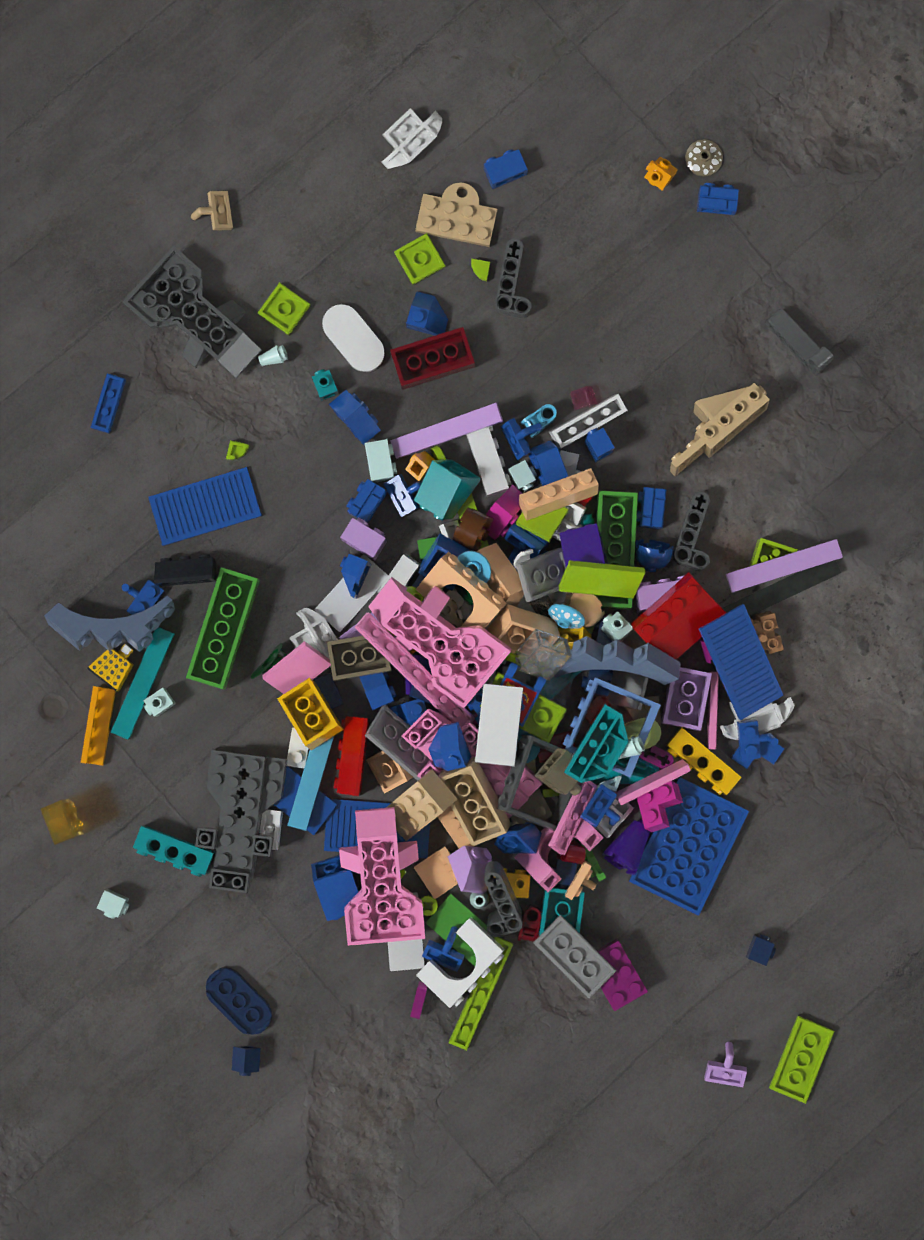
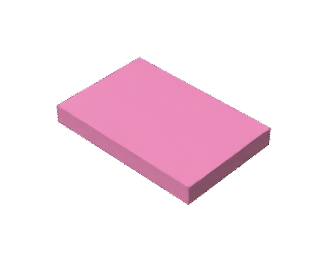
(296, 668)

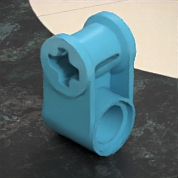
(537, 417)

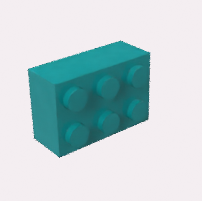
(557, 904)

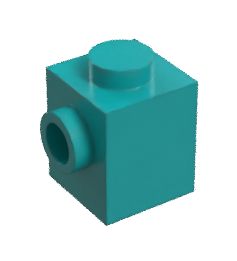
(324, 384)

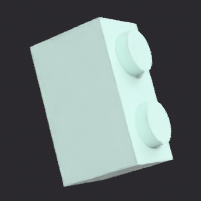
(379, 460)

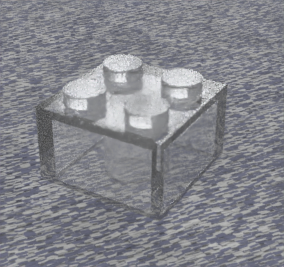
(542, 654)

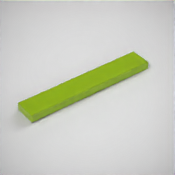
(478, 1001)

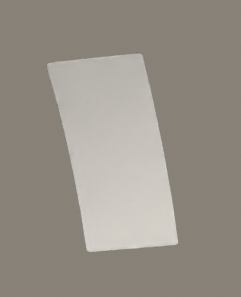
(340, 607)
(406, 954)

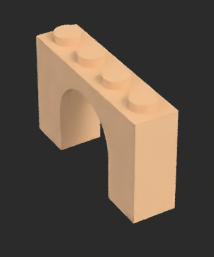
(451, 571)

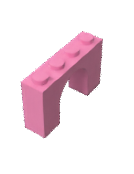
(538, 865)

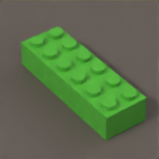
(617, 527)
(223, 628)

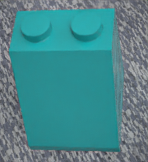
(445, 488)

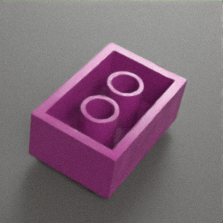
(625, 983)

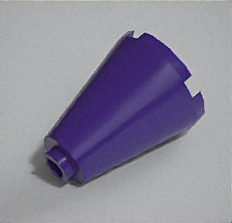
(628, 848)

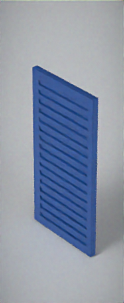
(205, 506)
(741, 662)
(342, 831)

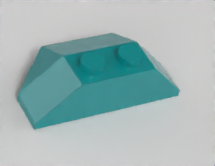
(599, 747)

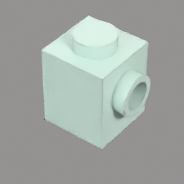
(522, 476)
(616, 627)
(158, 702)
(113, 904)

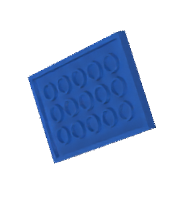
(688, 855)

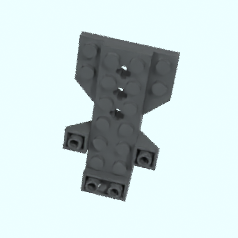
(209, 328)
(238, 837)

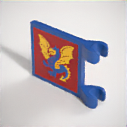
(529, 694)

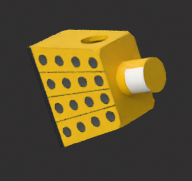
(113, 667)

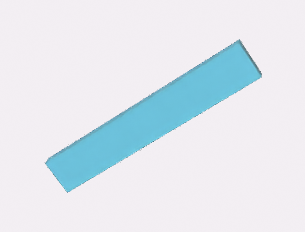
(309, 785)

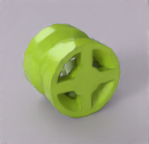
(430, 905)

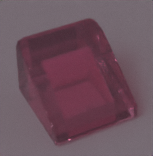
(583, 397)

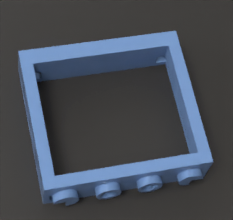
(584, 705)

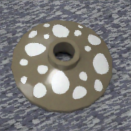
(702, 166)

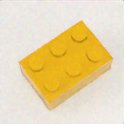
(310, 714)

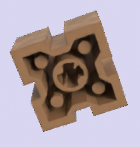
(764, 627)

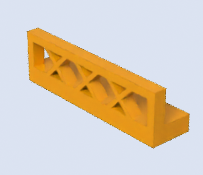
(98, 726)

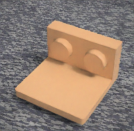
(437, 872)

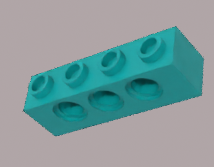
(203, 856)

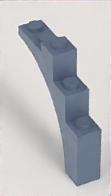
(134, 629)
(644, 660)

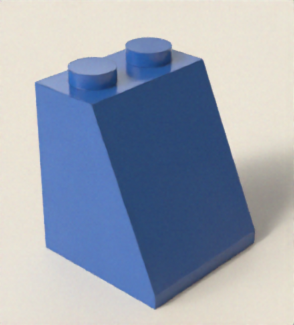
(334, 886)

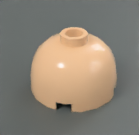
(589, 607)

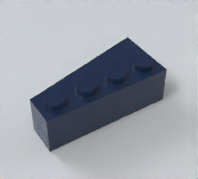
(605, 675)

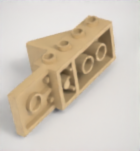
(722, 420)

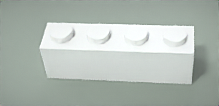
(588, 421)
(488, 461)

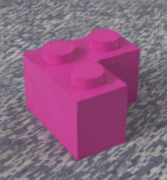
(505, 512)
(653, 805)

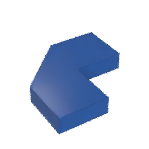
(767, 751)

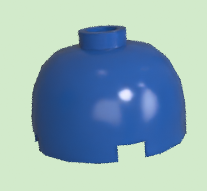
(653, 554)

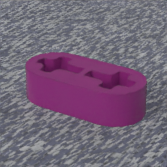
(658, 752)
(419, 1000)

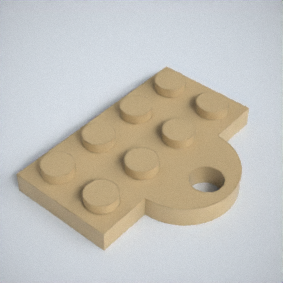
(456, 216)

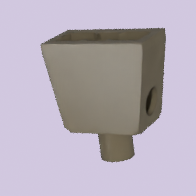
(553, 773)

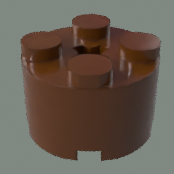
(473, 529)

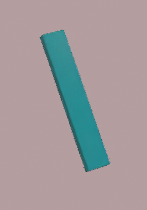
(142, 683)

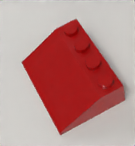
(676, 617)

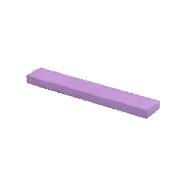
(446, 430)
(784, 565)

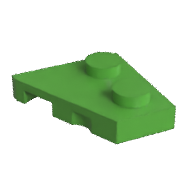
(595, 866)

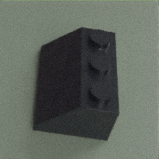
(185, 571)

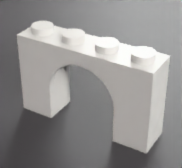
(405, 571)
(451, 989)

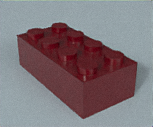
(432, 358)

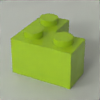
(768, 550)

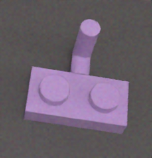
(726, 1072)

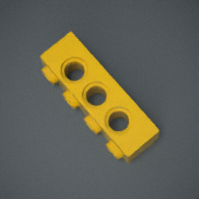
(729, 776)

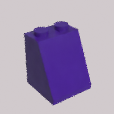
(583, 545)

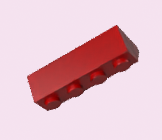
(352, 756)

